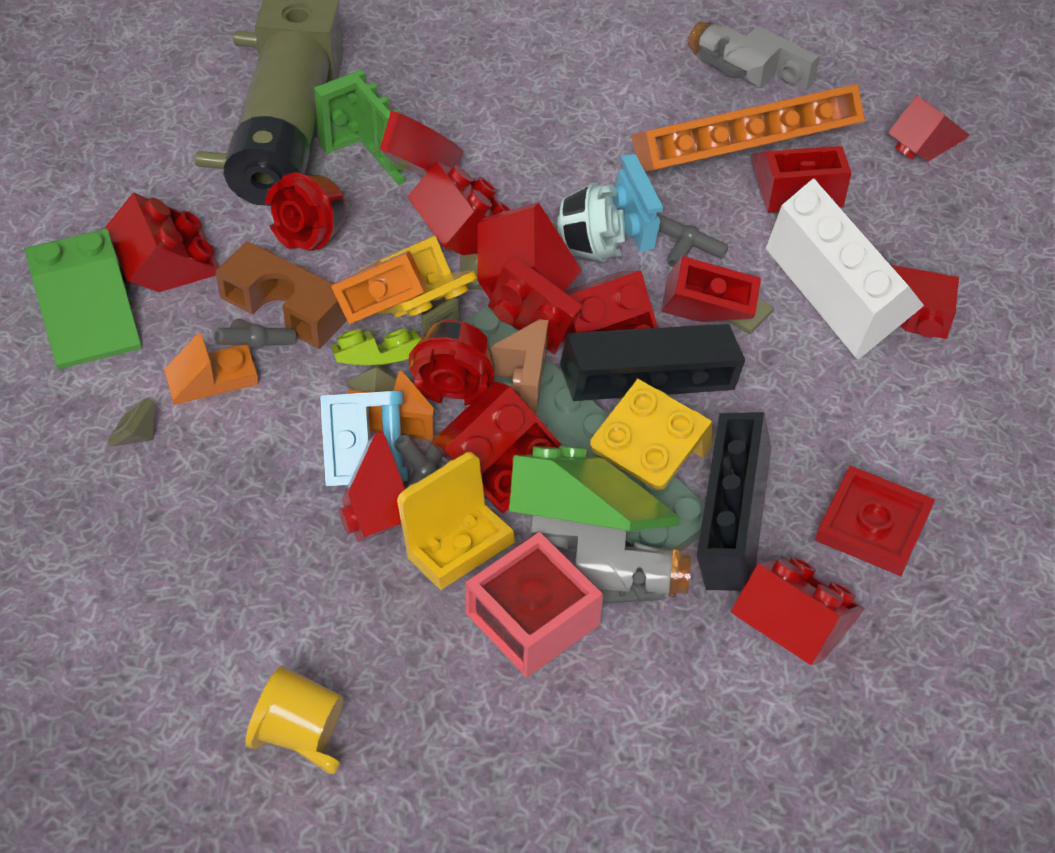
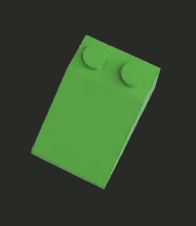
(82, 298)
(584, 490)

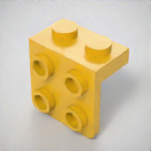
(435, 274)
(652, 435)
(449, 524)

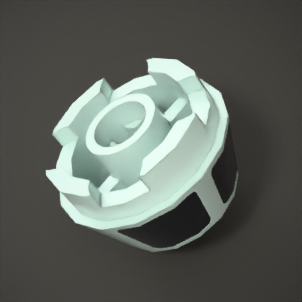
(592, 223)

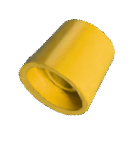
(296, 717)

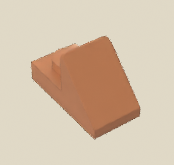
(523, 359)

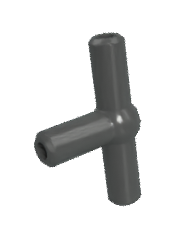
(689, 237)
(254, 335)
(422, 463)

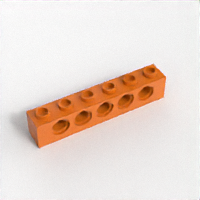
(748, 127)

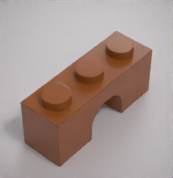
(259, 276)

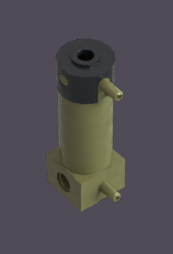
(296, 52)

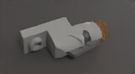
(753, 56)
(618, 569)

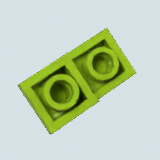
(361, 348)

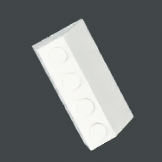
(839, 270)

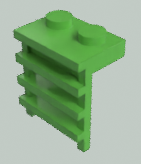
(353, 113)

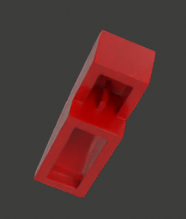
(416, 145)

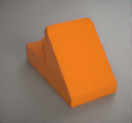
(379, 287)
(204, 374)
(415, 413)

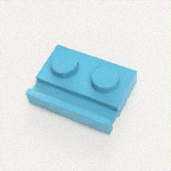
(638, 203)

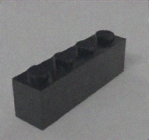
(666, 358)
(734, 501)

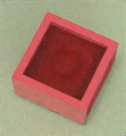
(533, 604)

